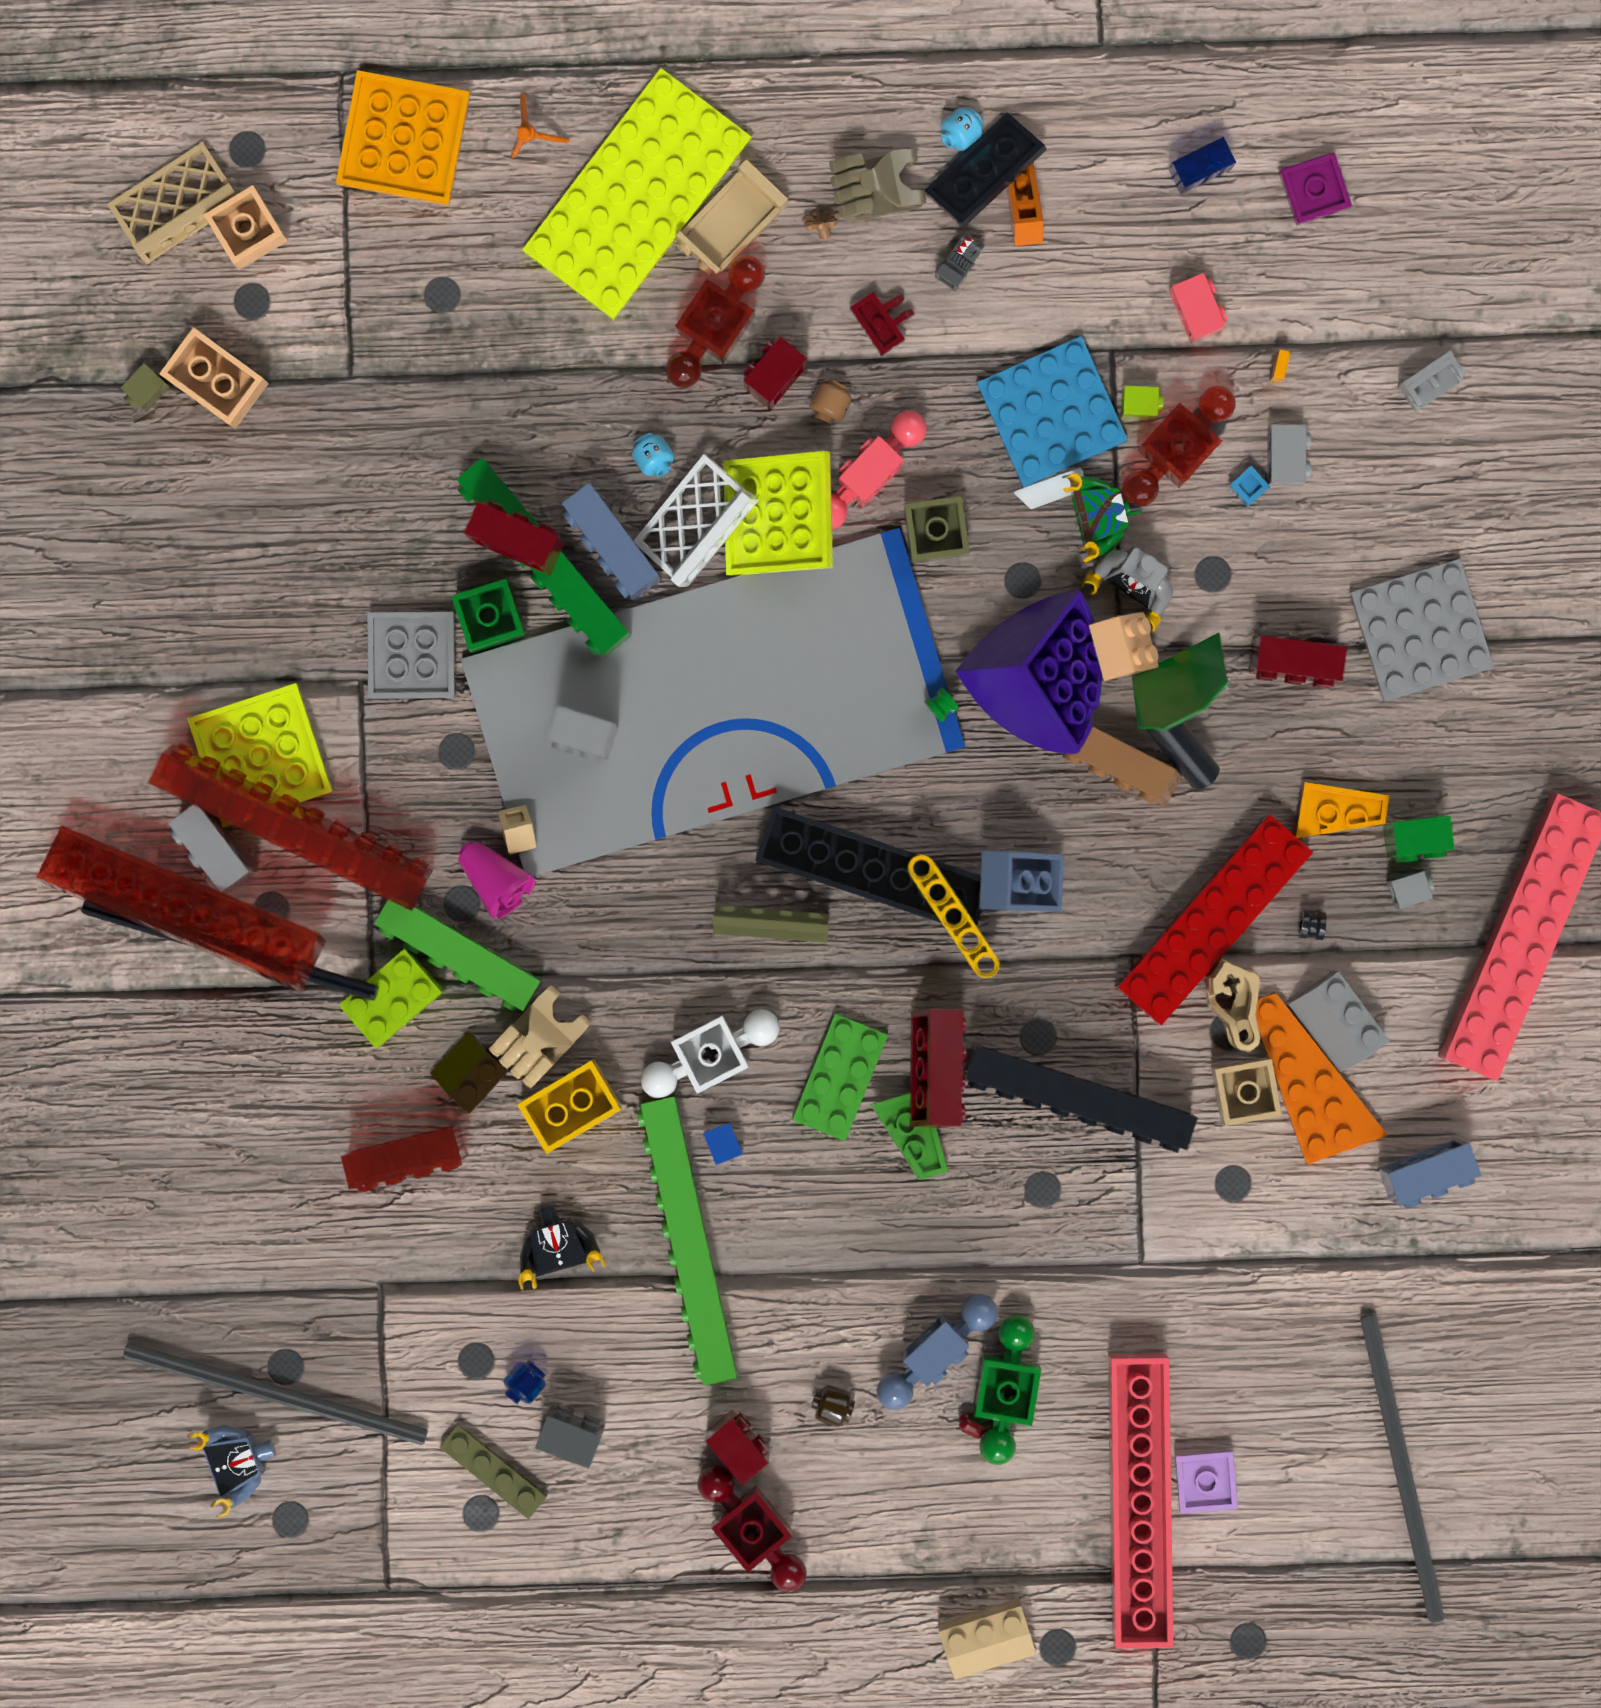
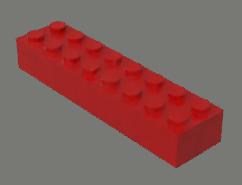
(1214, 919)

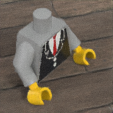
(1138, 577)

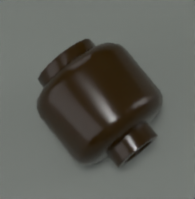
(833, 1406)

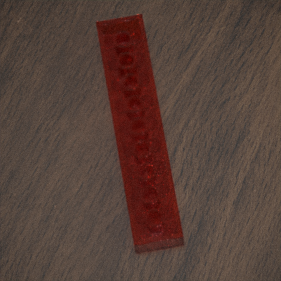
(291, 825)
(181, 909)

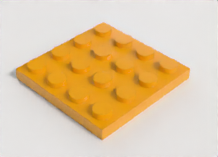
(403, 138)

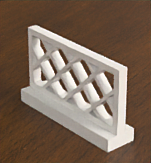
(715, 535)

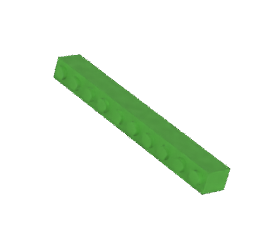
(688, 1239)

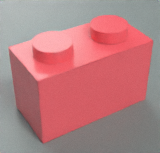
(1198, 307)

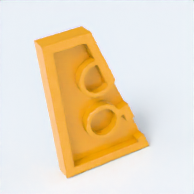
(1337, 809)

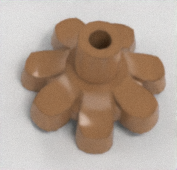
(821, 222)

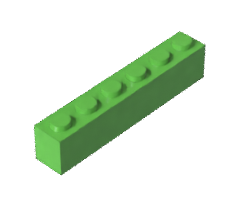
(460, 953)

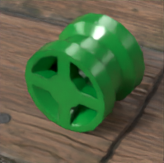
(941, 705)

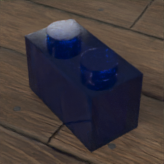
(1202, 165)

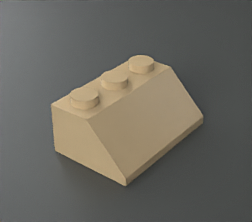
(986, 1639)

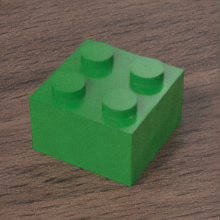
(488, 615)
(1419, 836)

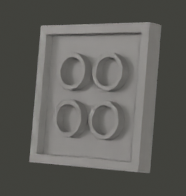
(411, 655)

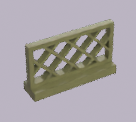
(770, 923)

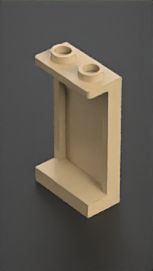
(731, 220)

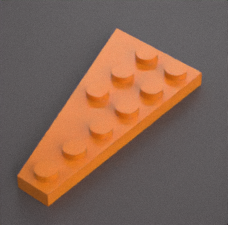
(1316, 1097)

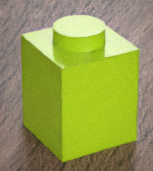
(1141, 402)

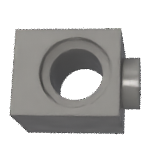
(1410, 889)

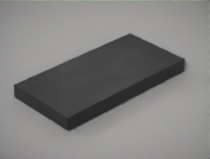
(985, 169)

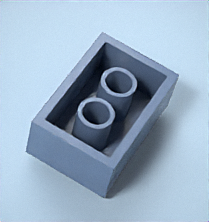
(1021, 881)
(1430, 1173)

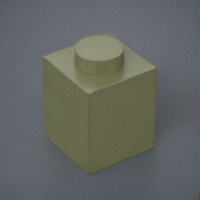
(144, 388)

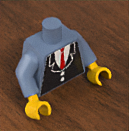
(233, 1462)

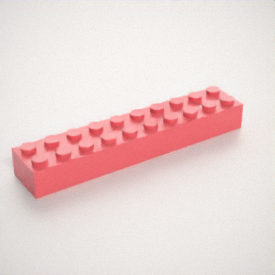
(1523, 937)
(1140, 1500)

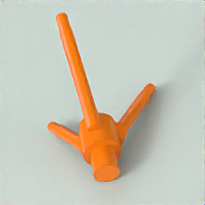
(528, 133)

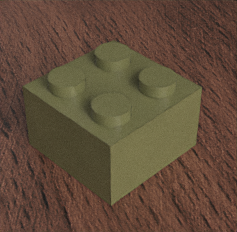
(936, 530)

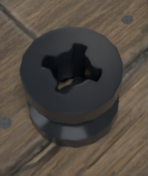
(1312, 925)

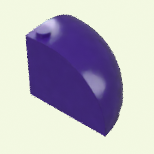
(1039, 673)

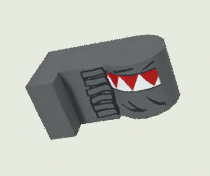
(959, 262)

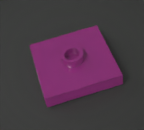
(1315, 188)

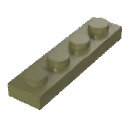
(493, 1471)

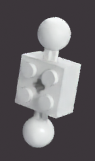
(660, 1078)

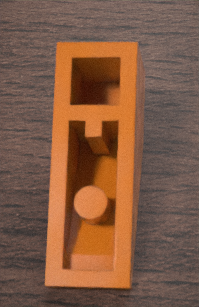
(1025, 209)

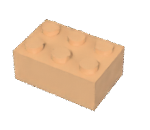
(214, 378)

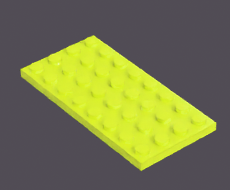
(637, 194)

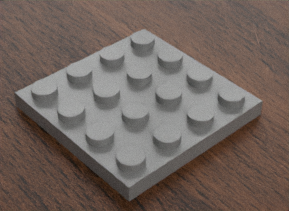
(1421, 630)

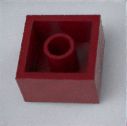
(774, 373)
(738, 1446)

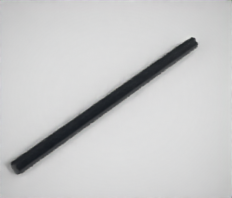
(317, 976)

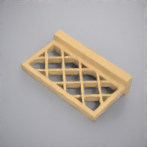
(181, 225)

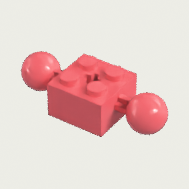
(876, 464)

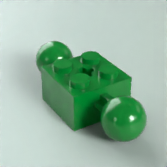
(998, 1444)

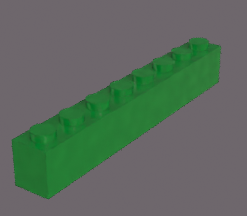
(565, 584)

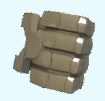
(873, 185)

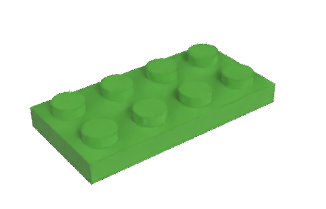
(840, 1077)

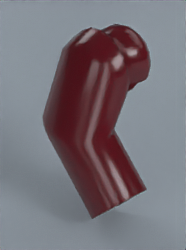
(972, 1427)

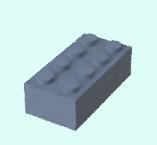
(611, 541)

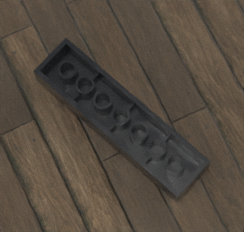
(862, 866)
(1081, 1097)

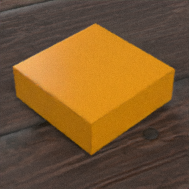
(1280, 366)

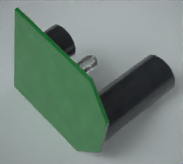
(1175, 693)

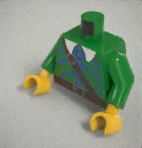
(1099, 514)

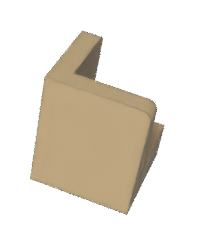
(517, 829)

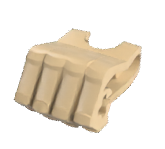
(1242, 1013)
(537, 1039)

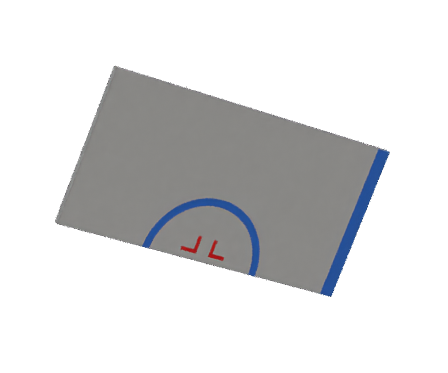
(717, 703)

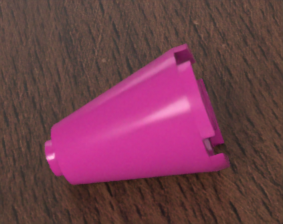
(495, 879)

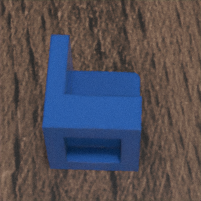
(723, 1143)

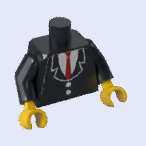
(556, 1247)

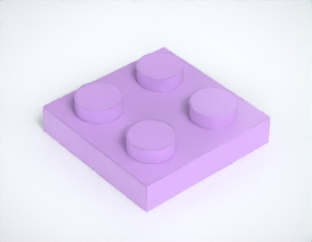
(1206, 1481)

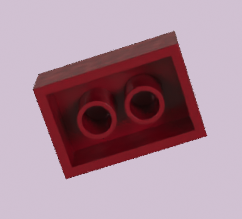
(514, 536)
(1297, 661)

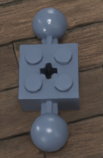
(936, 1351)

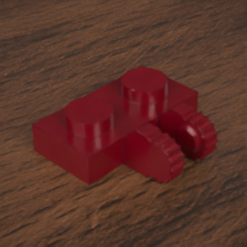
(877, 322)

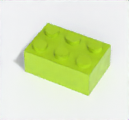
(402, 995)

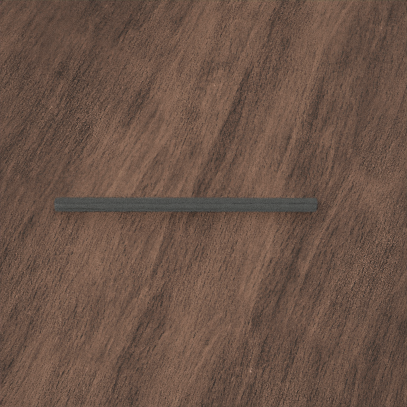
(275, 1393)
(1402, 1468)

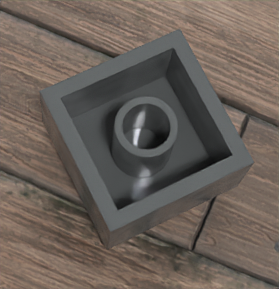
(570, 1436)

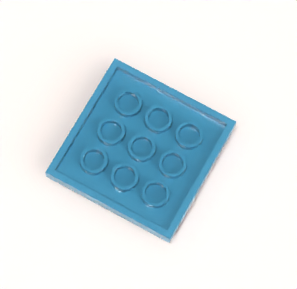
(1052, 412)

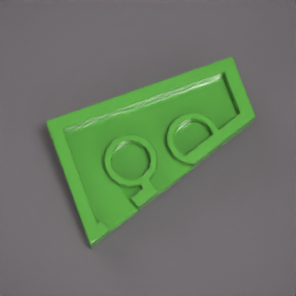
(917, 1144)

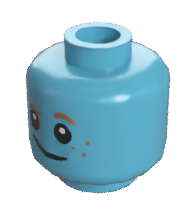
(961, 128)
(652, 455)

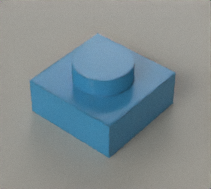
(1249, 486)

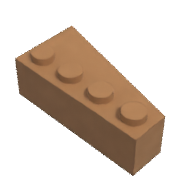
(1127, 767)

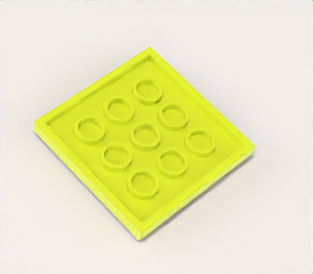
(789, 522)
(267, 741)

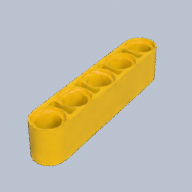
(965, 925)

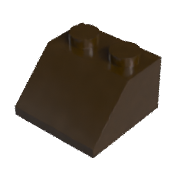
(469, 1072)

